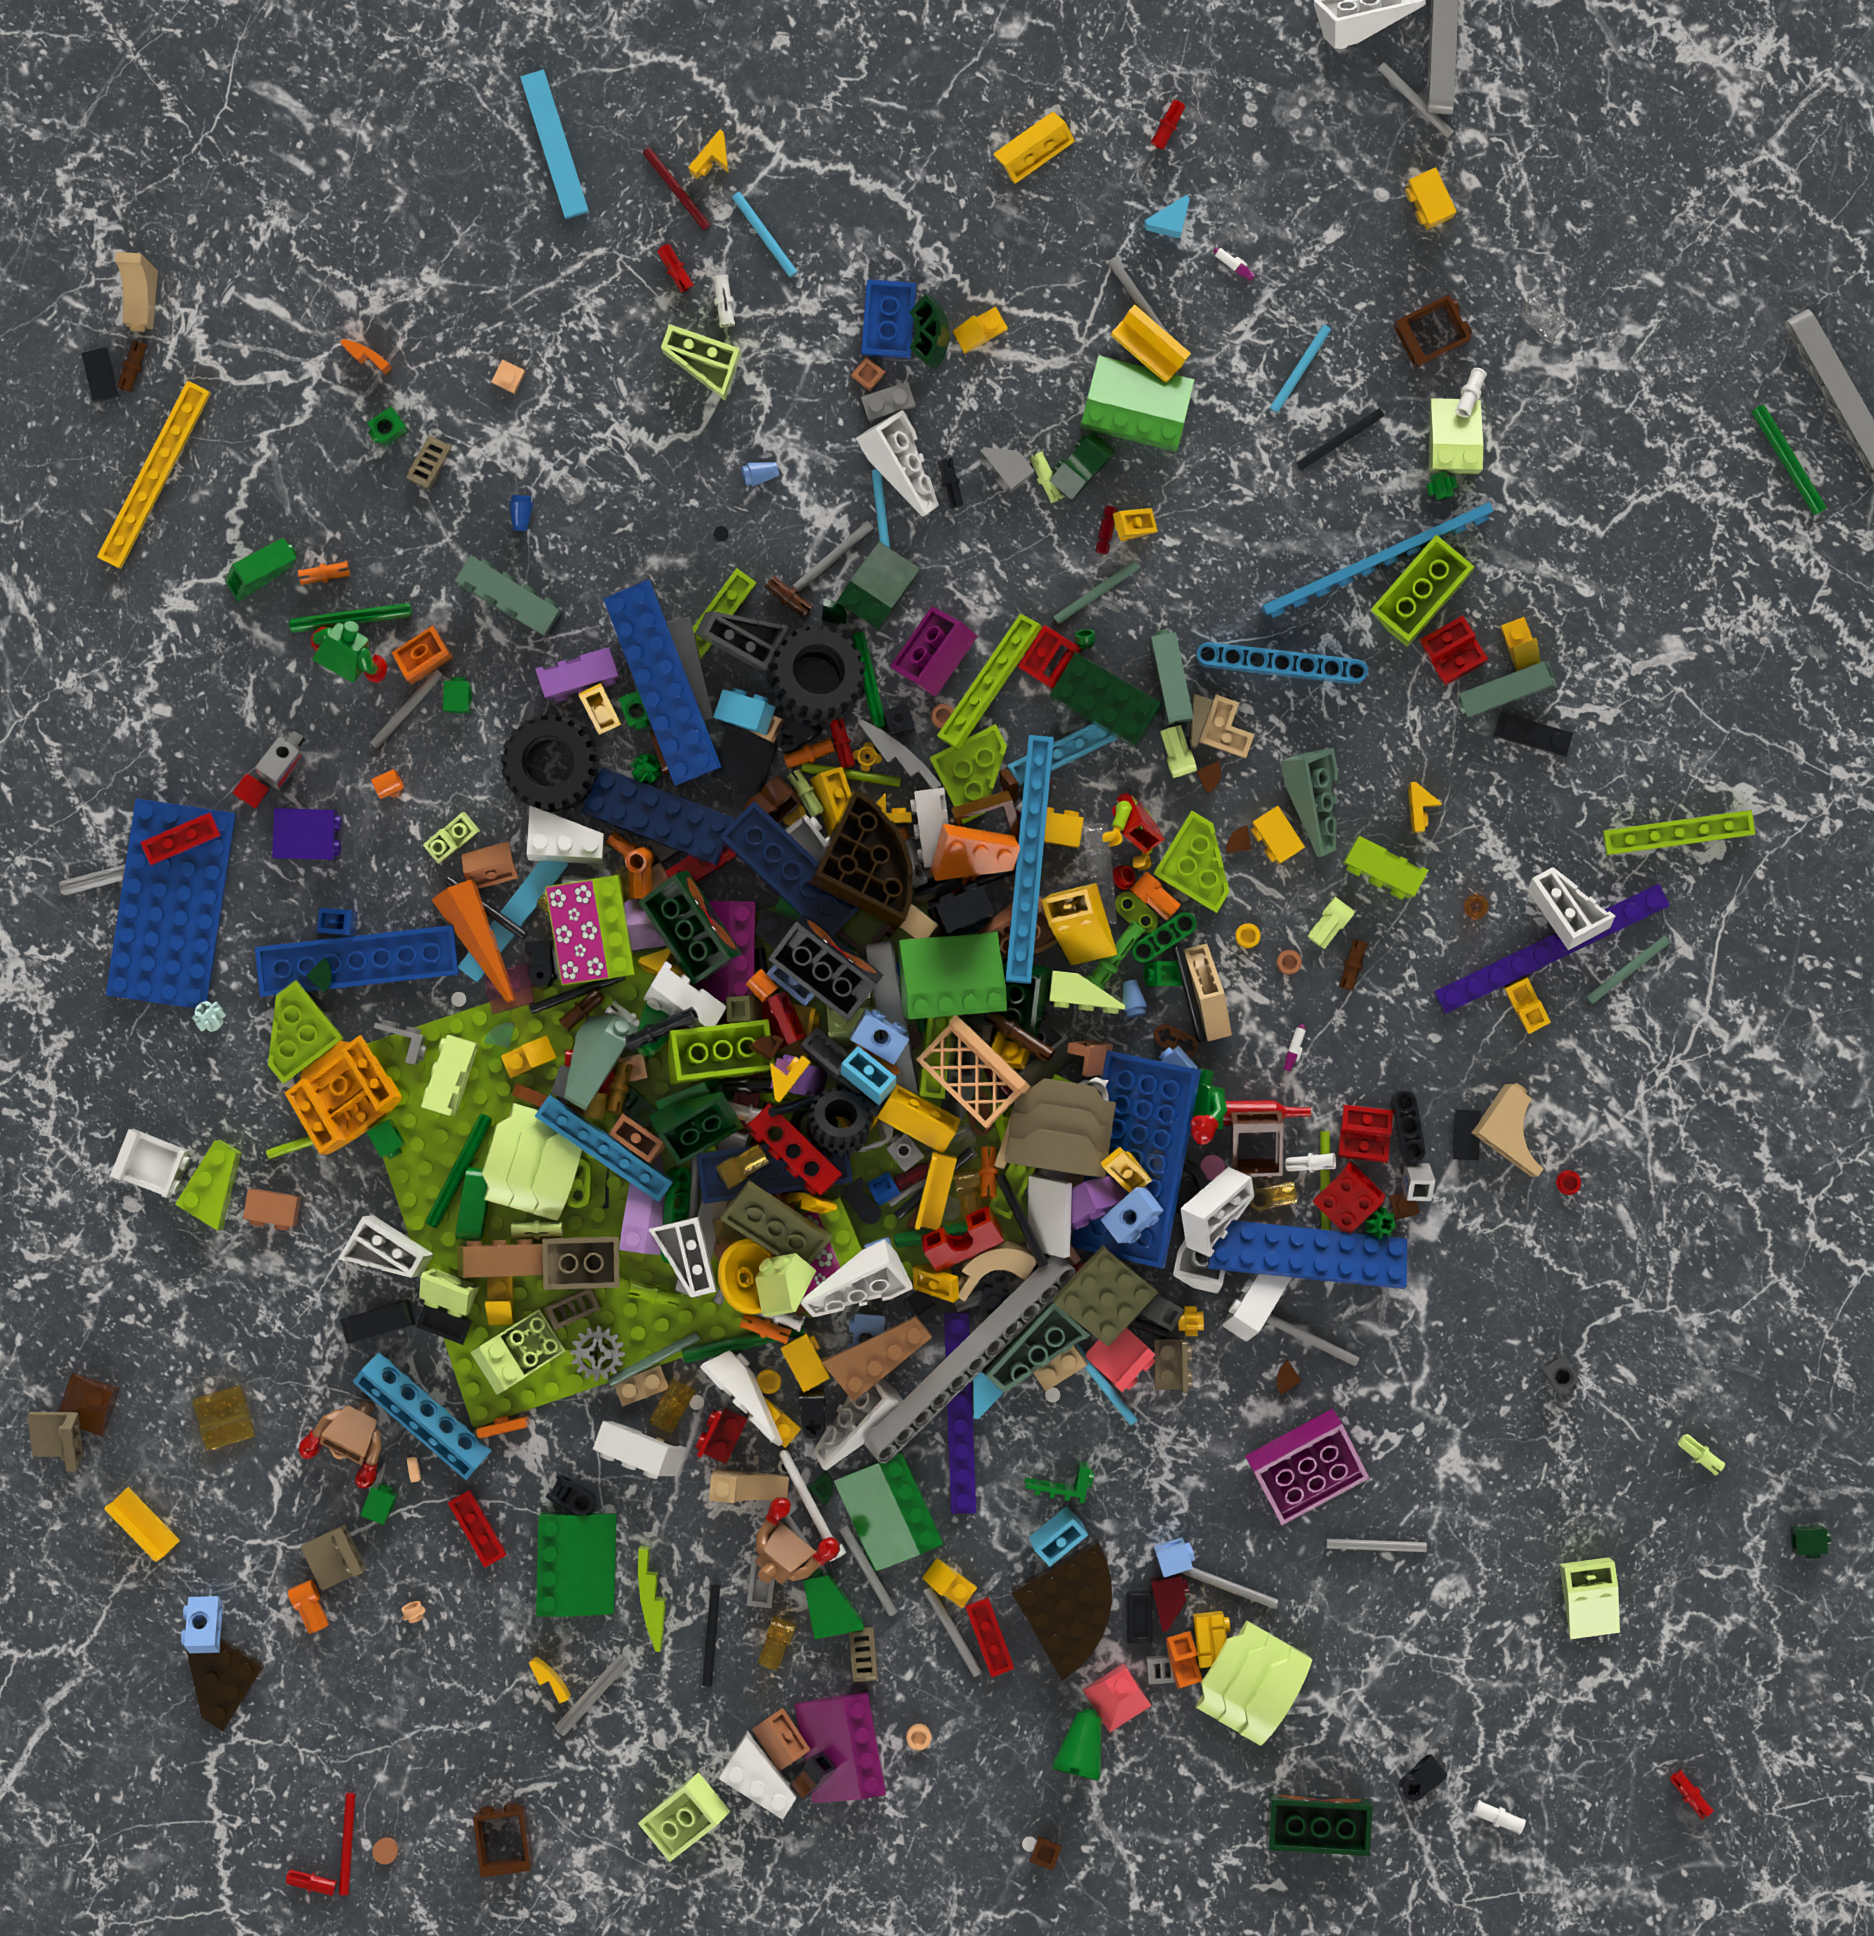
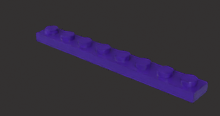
(960, 1425)

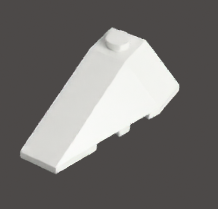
(855, 1422)

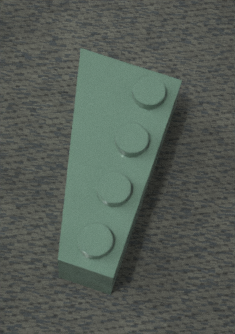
(507, 596)
(1035, 1347)

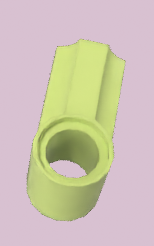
(1179, 758)
(1334, 917)

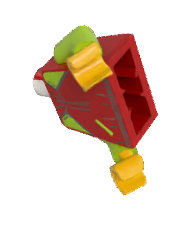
(1137, 826)

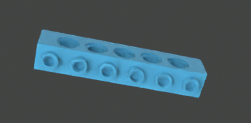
(410, 1414)

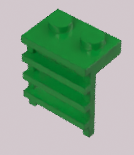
(1083, 1479)

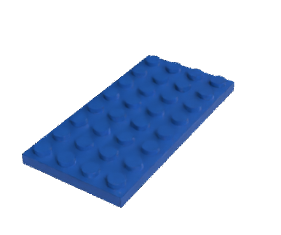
(169, 911)
(1154, 1125)

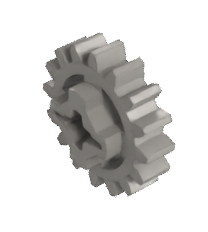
(586, 1352)

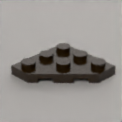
(222, 1681)

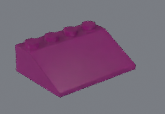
(740, 922)
(1307, 1466)
(847, 1736)

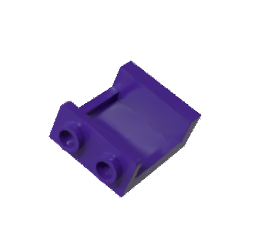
(306, 834)

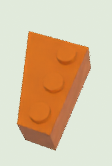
(972, 853)

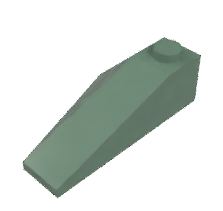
(1310, 784)
(595, 1054)

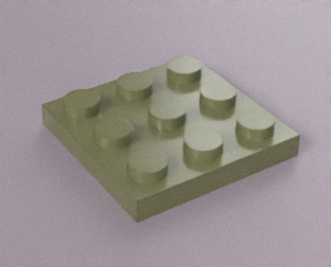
(1105, 1295)

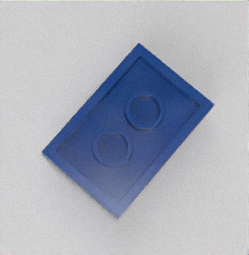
(887, 318)

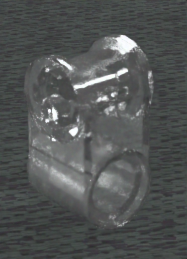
(1545, 319)

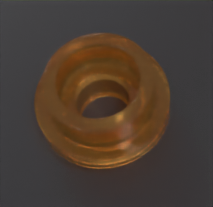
(1484, 906)

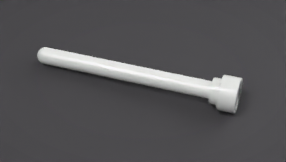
(807, 1498)

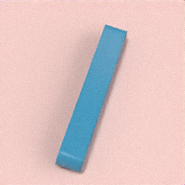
(1293, 658)

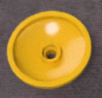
(742, 1260)

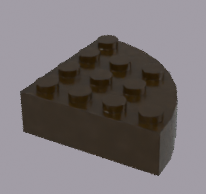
(867, 862)
(1069, 1606)

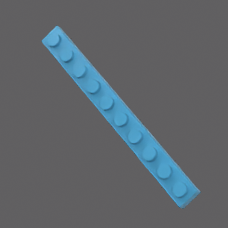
(1367, 566)
(1029, 859)

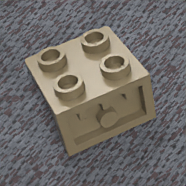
(1171, 1364)
(56, 1436)
(333, 1557)

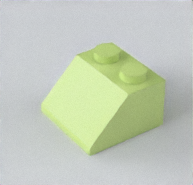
(782, 1283)

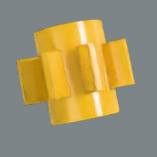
(1191, 1321)

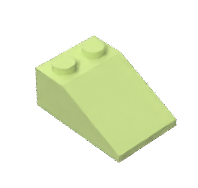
(1454, 439)
(447, 1291)
(684, 1817)

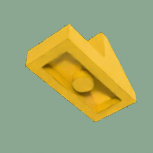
(713, 151)
(979, 330)
(1134, 523)
(1520, 644)
(599, 708)
(1419, 799)
(897, 815)
(653, 963)
(1010, 1052)
(528, 1056)
(783, 1083)
(1125, 1170)
(934, 1283)
(500, 1300)
(785, 1425)
(949, 1583)

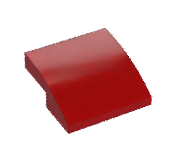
(1453, 650)
(1365, 1133)

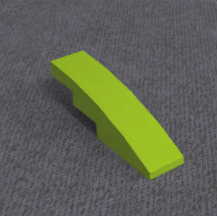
(652, 1606)

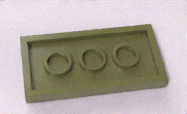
(774, 1224)

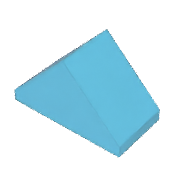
(1170, 219)
(984, 1394)

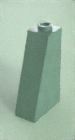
(1171, 678)
(1507, 689)

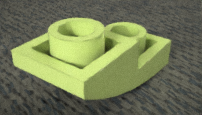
(451, 837)

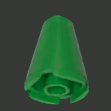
(1081, 1747)

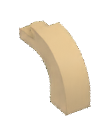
(1005, 1256)

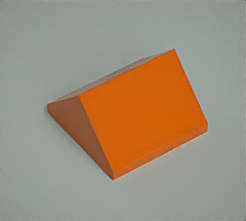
(422, 655)

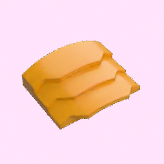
(342, 1095)

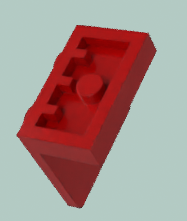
(783, 1019)
(1349, 1198)
(722, 1435)

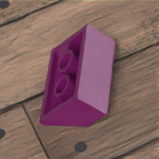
(933, 651)

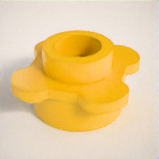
(867, 763)

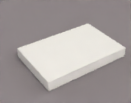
(1050, 1214)

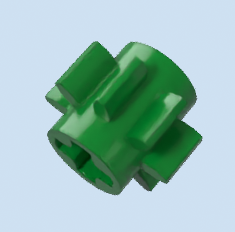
(1441, 485)
(646, 768)
(1380, 1223)

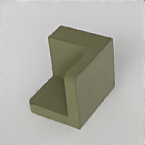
(743, 1009)

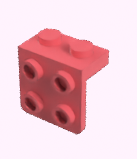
(1121, 1359)

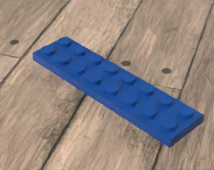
(662, 682)
(360, 959)
(1311, 1254)

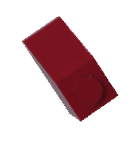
(1169, 1598)

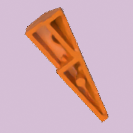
(465, 911)

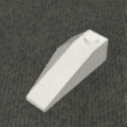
(1355, 20)
(894, 454)
(1192, 1270)
(867, 1276)
(734, 1376)

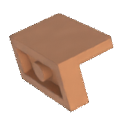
(489, 865)
(1094, 1054)
(781, 1739)

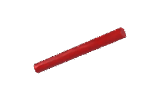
(347, 1843)

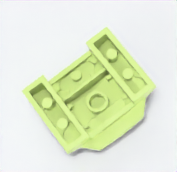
(530, 1165)
(1253, 1682)

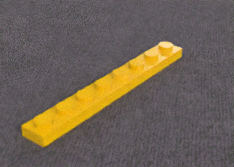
(154, 474)

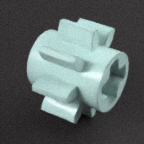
(208, 1016)

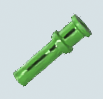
(1109, 965)

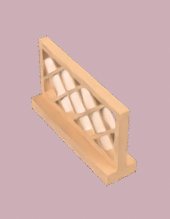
(988, 1056)

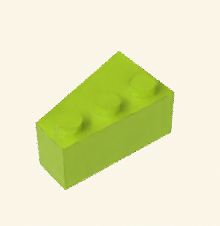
(1384, 868)
(211, 1185)

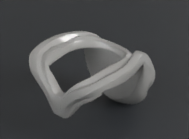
(885, 1132)

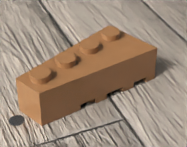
(500, 1259)
(872, 1359)

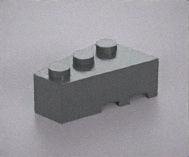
(742, 637)

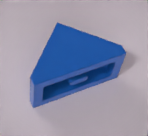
(337, 921)

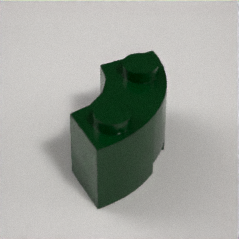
(931, 331)
(1085, 462)

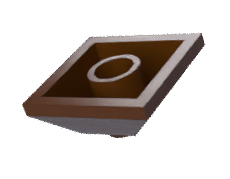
(92, 1402)

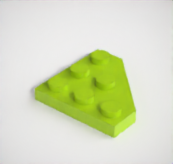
(972, 769)
(1195, 863)
(298, 1032)

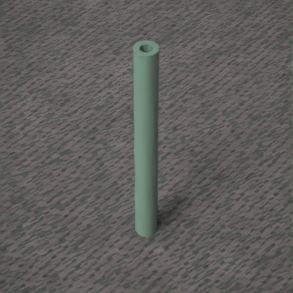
(1096, 592)
(1628, 969)
(654, 1358)

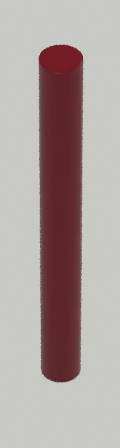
(676, 189)

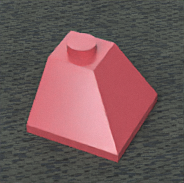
(1117, 1697)

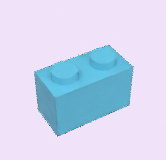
(743, 711)
(868, 1075)
(1058, 1536)

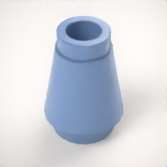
(758, 472)
(1133, 999)

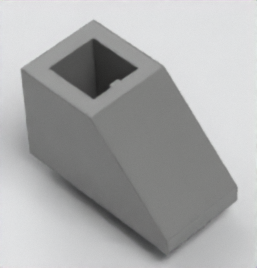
(1008, 466)

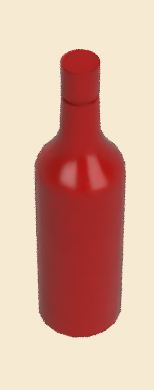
(1261, 1106)

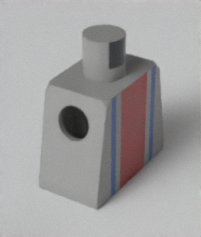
(278, 770)

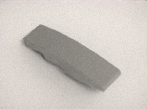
(892, 749)

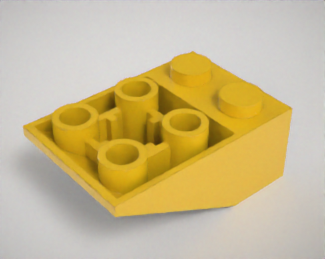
(1080, 924)

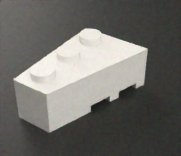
(931, 815)
(562, 840)
(1568, 909)
(675, 995)
(1214, 1208)
(385, 1248)
(688, 1254)
(1254, 1305)
(638, 1450)
(758, 1778)

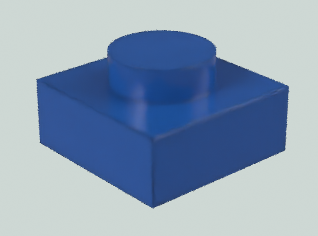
(883, 1188)

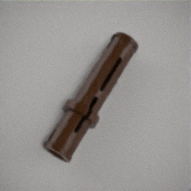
(1011, 1030)

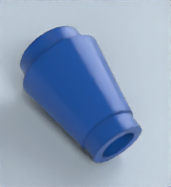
(520, 511)

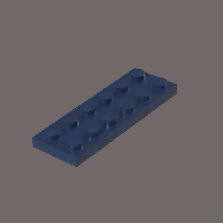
(657, 816)
(784, 867)
(771, 1178)

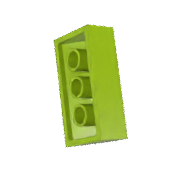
(1422, 590)
(716, 1052)

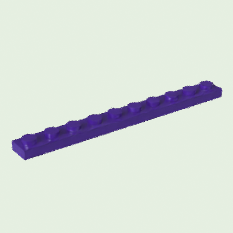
(1544, 952)

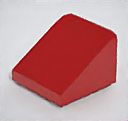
(251, 790)

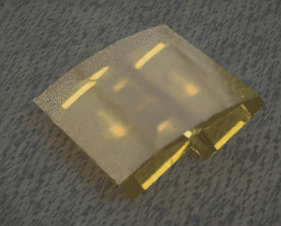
(223, 1417)

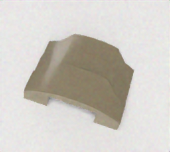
(1061, 1128)

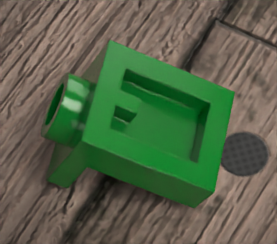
(1161, 974)

